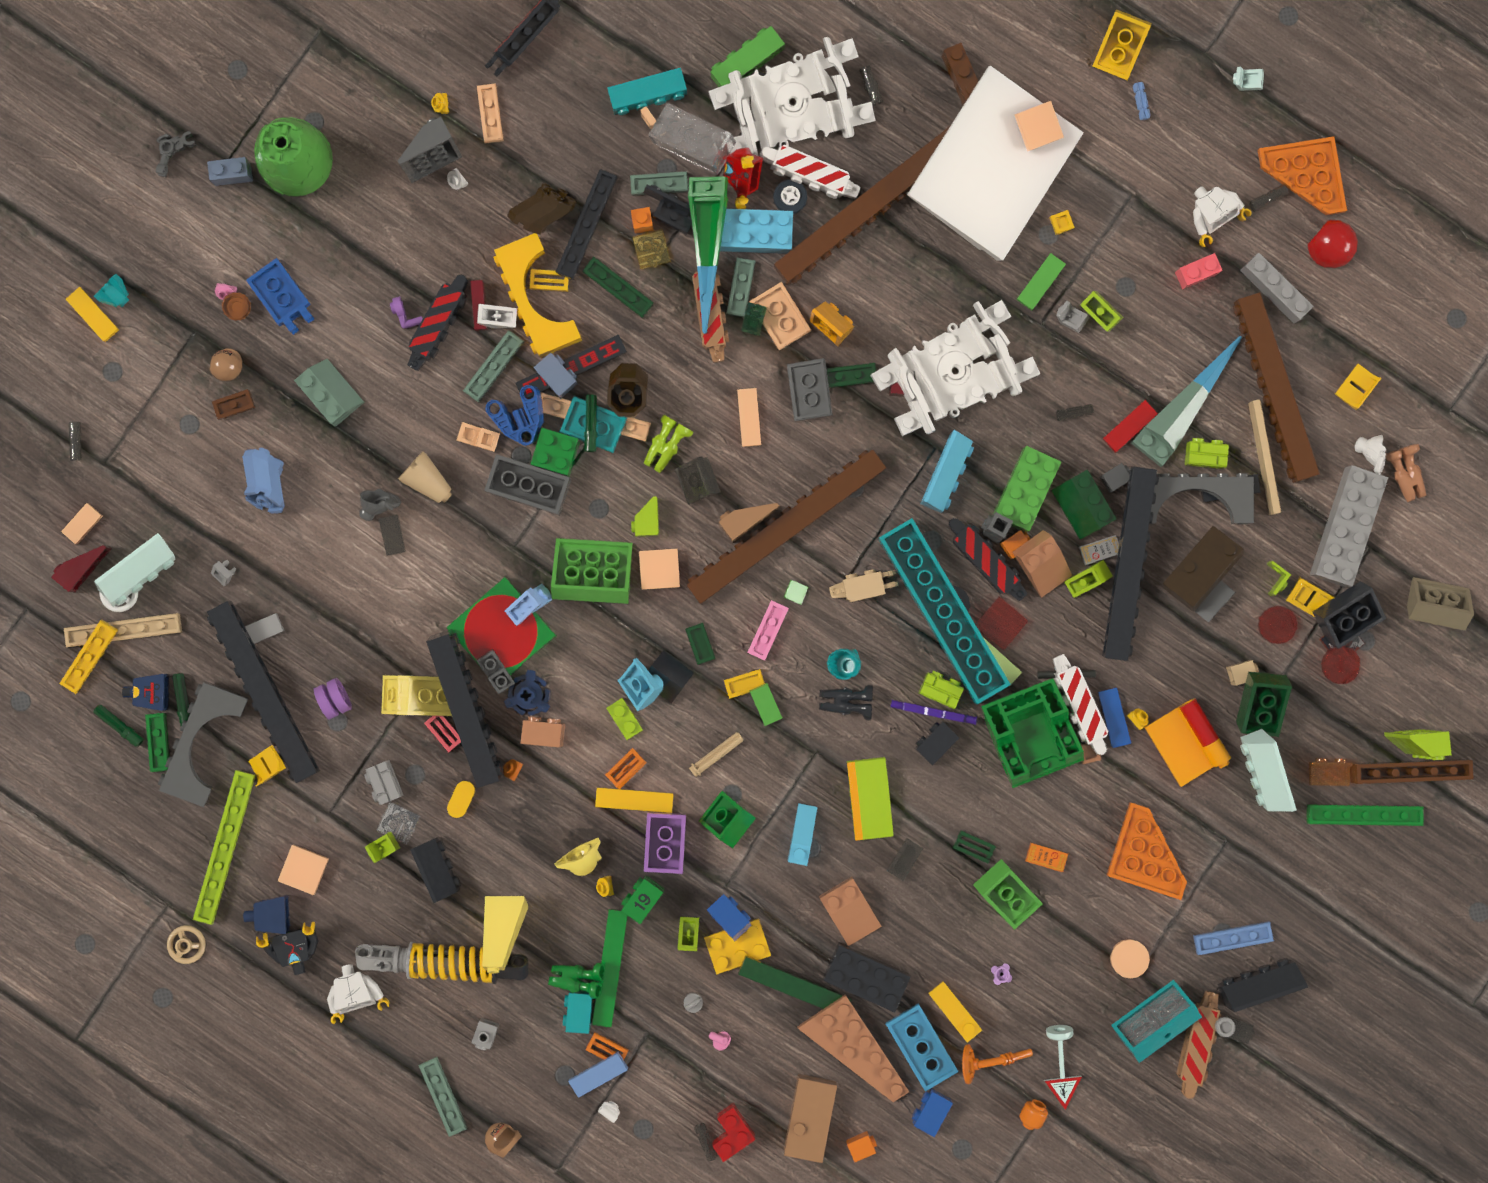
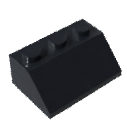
(436, 869)

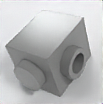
(485, 1034)

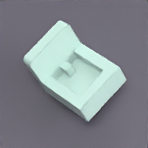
(1248, 79)

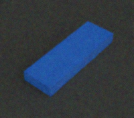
(1114, 717)

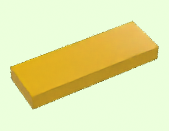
(92, 314)

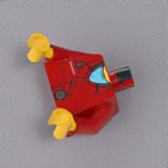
(743, 174)

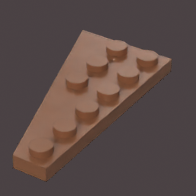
(848, 1039)

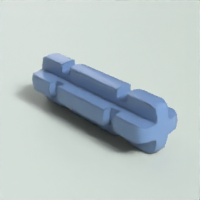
(1141, 101)

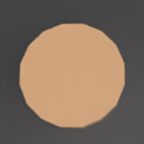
(1129, 958)

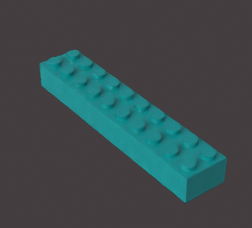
(944, 611)

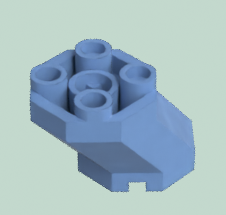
(263, 480)

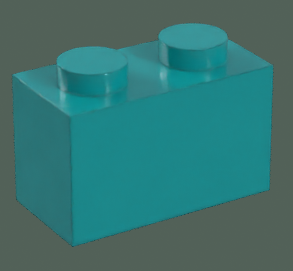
(578, 1012)

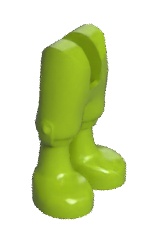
(663, 449)

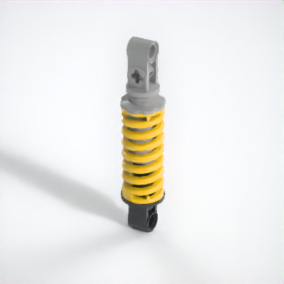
(424, 962)

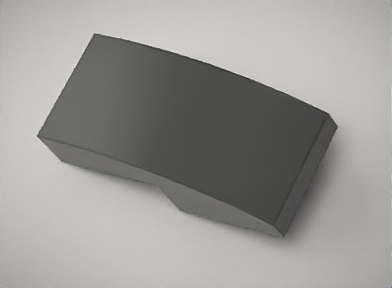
(1215, 601)
(495, 671)

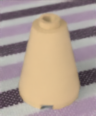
(426, 479)

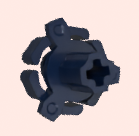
(517, 698)

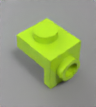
(382, 847)

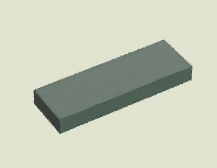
(667, 182)
(740, 287)

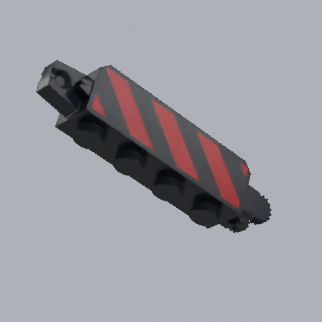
(524, 34)
(437, 321)
(986, 560)

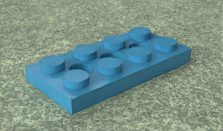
(917, 1060)

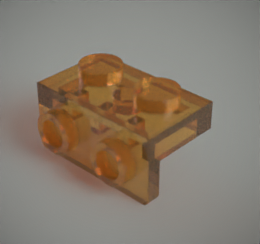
(1329, 773)

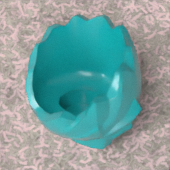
(844, 663)

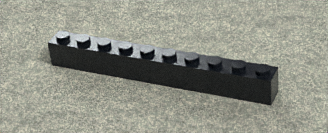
(1129, 563)
(263, 691)

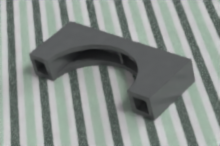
(1234, 493)
(181, 777)

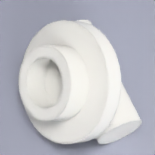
(456, 179)
(610, 1111)

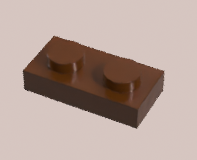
(233, 404)

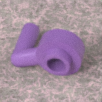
(398, 308)

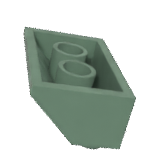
(329, 391)

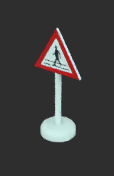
(1062, 1087)

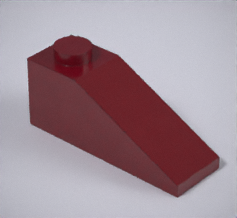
(76, 570)

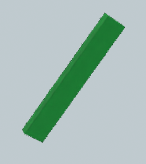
(1365, 815)
(612, 961)

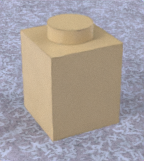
(1238, 672)

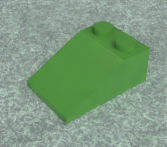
(1007, 894)

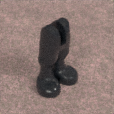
(842, 704)

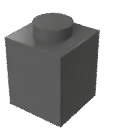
(1115, 477)

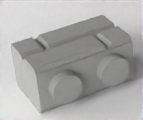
(383, 782)

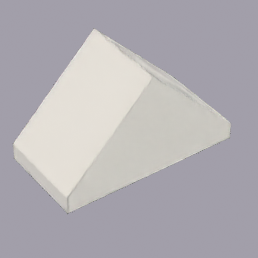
(496, 316)

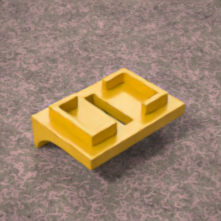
(1361, 378)
(1302, 592)
(266, 765)

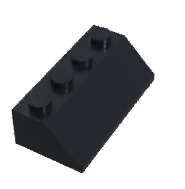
(1261, 985)

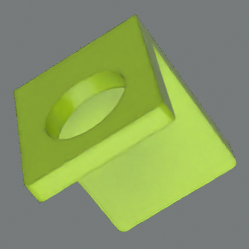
(1281, 584)

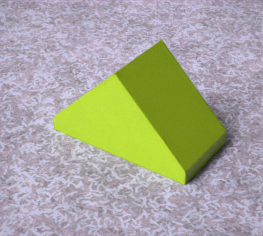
(688, 934)

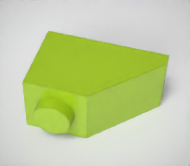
(646, 520)
(1088, 579)

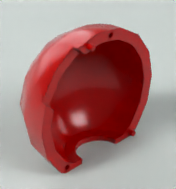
(1333, 244)

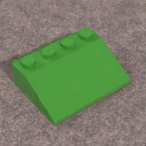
(591, 571)

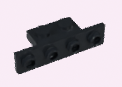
(670, 209)

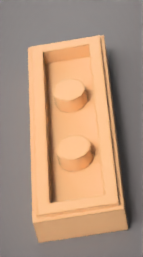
(490, 113)
(749, 417)

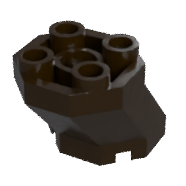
(542, 209)
(627, 390)

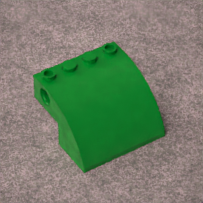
(1032, 733)

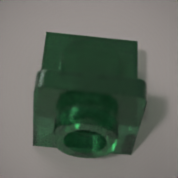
(754, 319)

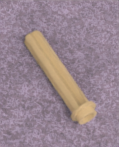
(716, 754)

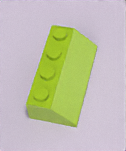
(1422, 743)

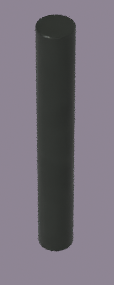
(1050, 674)

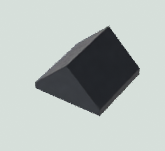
(672, 673)

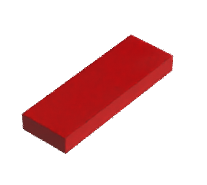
(1130, 426)

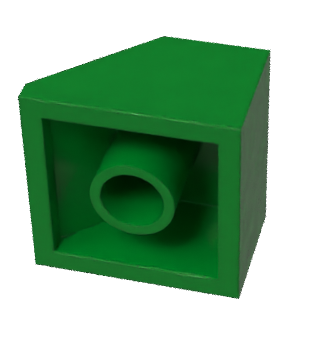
(727, 819)

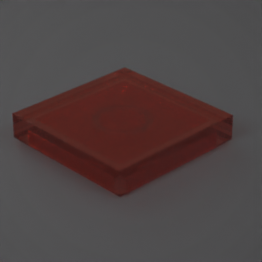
(1001, 623)

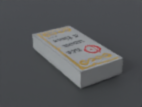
(1099, 550)

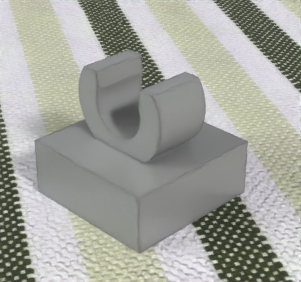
(221, 573)

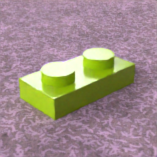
(624, 718)

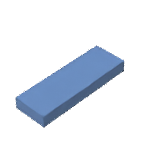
(598, 1074)

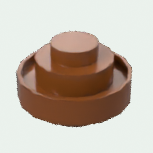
(236, 306)

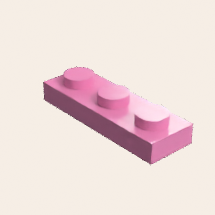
(768, 630)

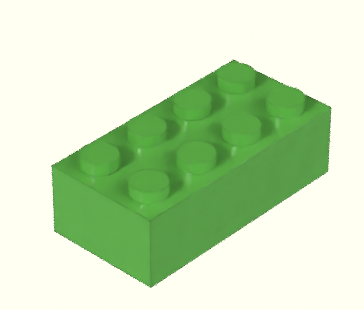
(1027, 488)

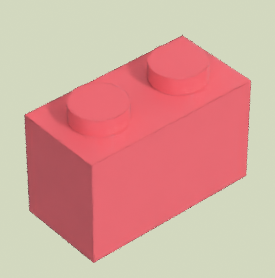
(1198, 271)

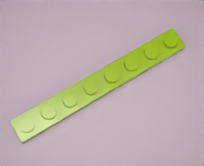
(224, 847)

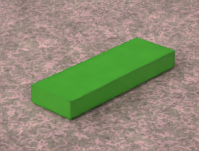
(1041, 281)

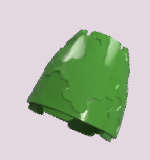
(298, 166)

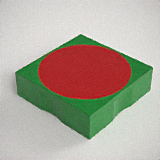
(489, 627)

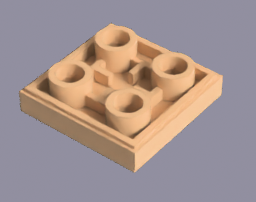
(1039, 126)
(659, 569)
(303, 869)

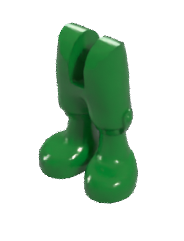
(572, 975)

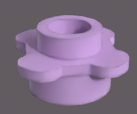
(1006, 974)

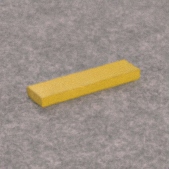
(88, 656)
(634, 800)

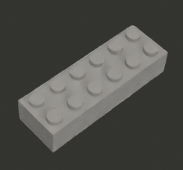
(1348, 526)

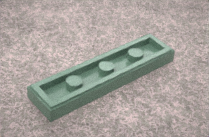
(493, 366)
(443, 1096)

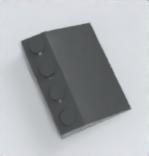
(429, 151)

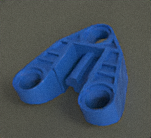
(533, 409)

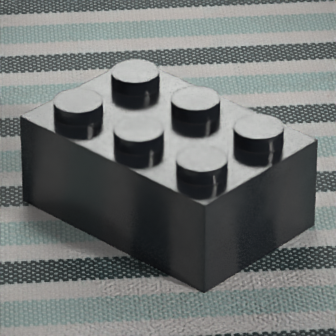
(1349, 615)

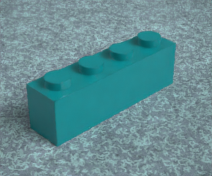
(647, 91)

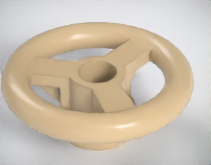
(191, 945)

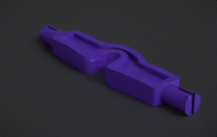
(933, 712)

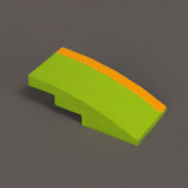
(870, 798)

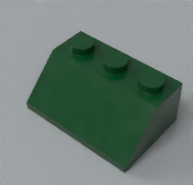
(1083, 504)

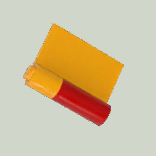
(1188, 742)

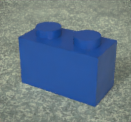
(729, 917)
(932, 1112)

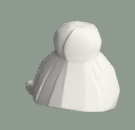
(1373, 451)

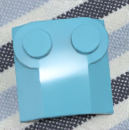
(640, 685)

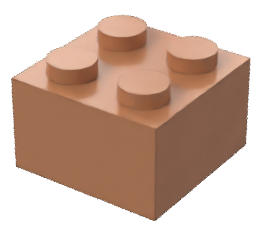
(543, 733)

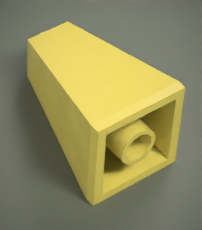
(501, 927)

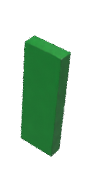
(157, 741)

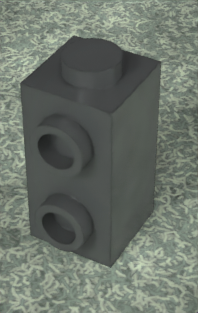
(996, 527)

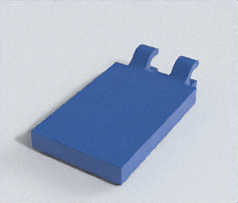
(280, 295)

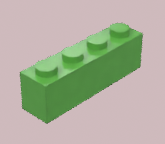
(750, 57)

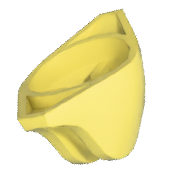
(581, 859)

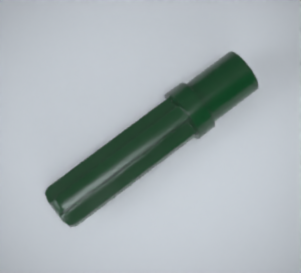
(590, 431)
(181, 697)
(125, 731)

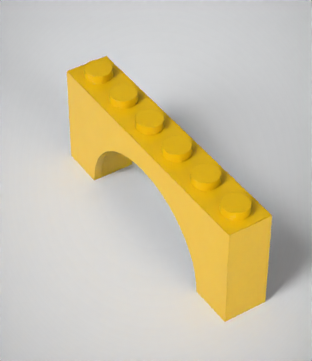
(515, 262)

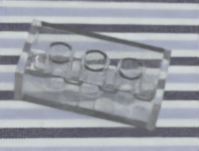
(692, 138)

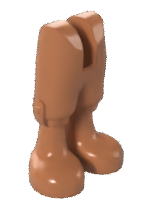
(1409, 480)

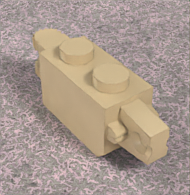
(862, 587)

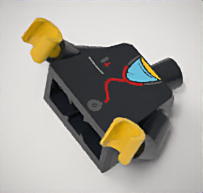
(291, 947)

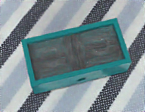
(1156, 1021)

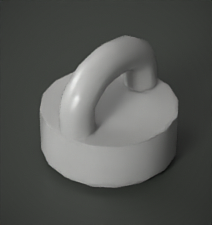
(693, 1002)
(1225, 1027)

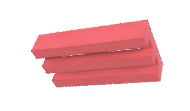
(439, 737)

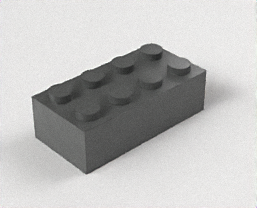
(527, 485)

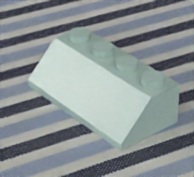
(135, 570)
(1267, 772)

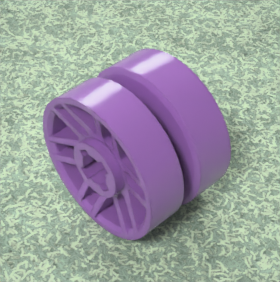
(332, 698)

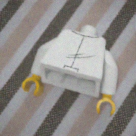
(1215, 210)
(352, 993)

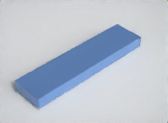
(1233, 938)

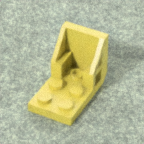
(413, 696)

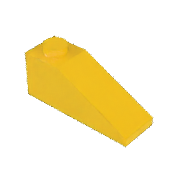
(955, 1011)

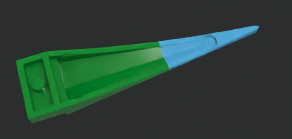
(708, 211)

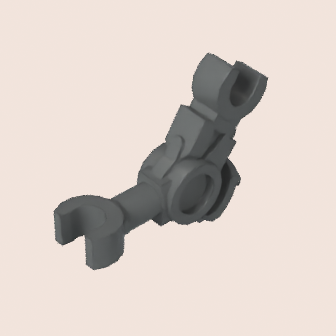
(169, 147)

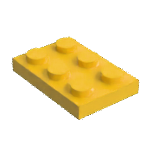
(729, 954)

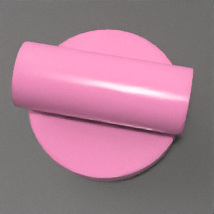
(223, 289)
(720, 1040)

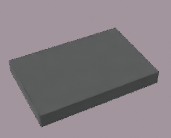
(809, 389)

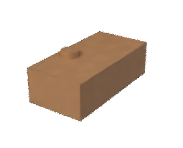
(810, 1118)

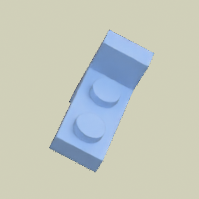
(528, 603)

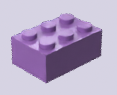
(665, 842)

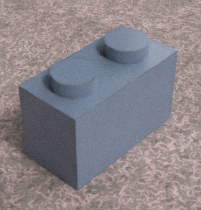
(230, 171)
(555, 375)

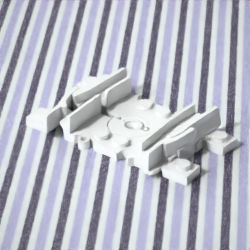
(796, 81)
(941, 391)

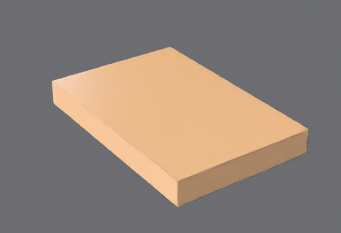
(782, 317)

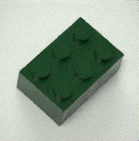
(1263, 703)

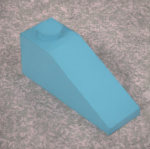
(802, 834)

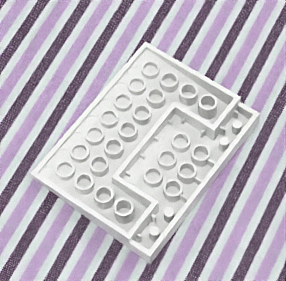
(981, 171)

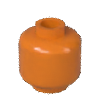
(1033, 1114)

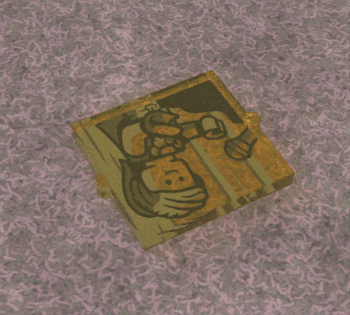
(651, 249)

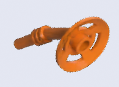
(971, 1063)

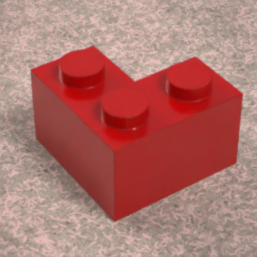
(737, 1133)

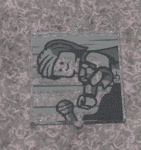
(399, 822)

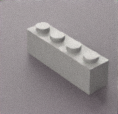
(1276, 288)

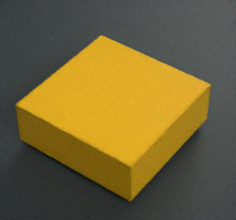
(1061, 222)

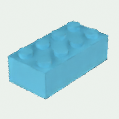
(757, 231)

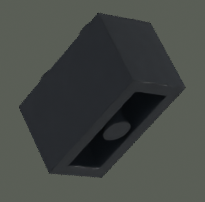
(936, 742)

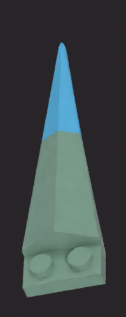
(1169, 426)

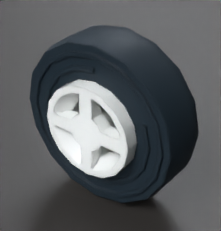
(786, 192)

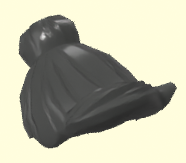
(376, 503)

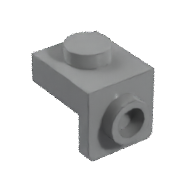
(1071, 317)

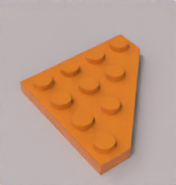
(1309, 171)
(1144, 856)

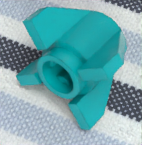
(113, 292)

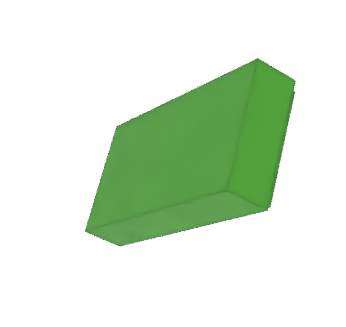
(765, 704)

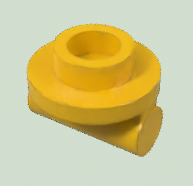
(440, 103)
(1138, 718)
(604, 886)

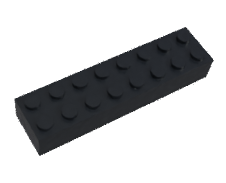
(464, 707)

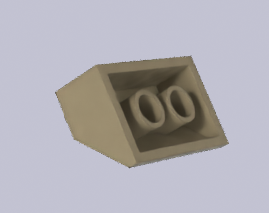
(1440, 604)

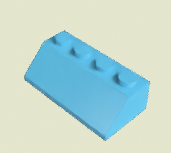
(947, 471)

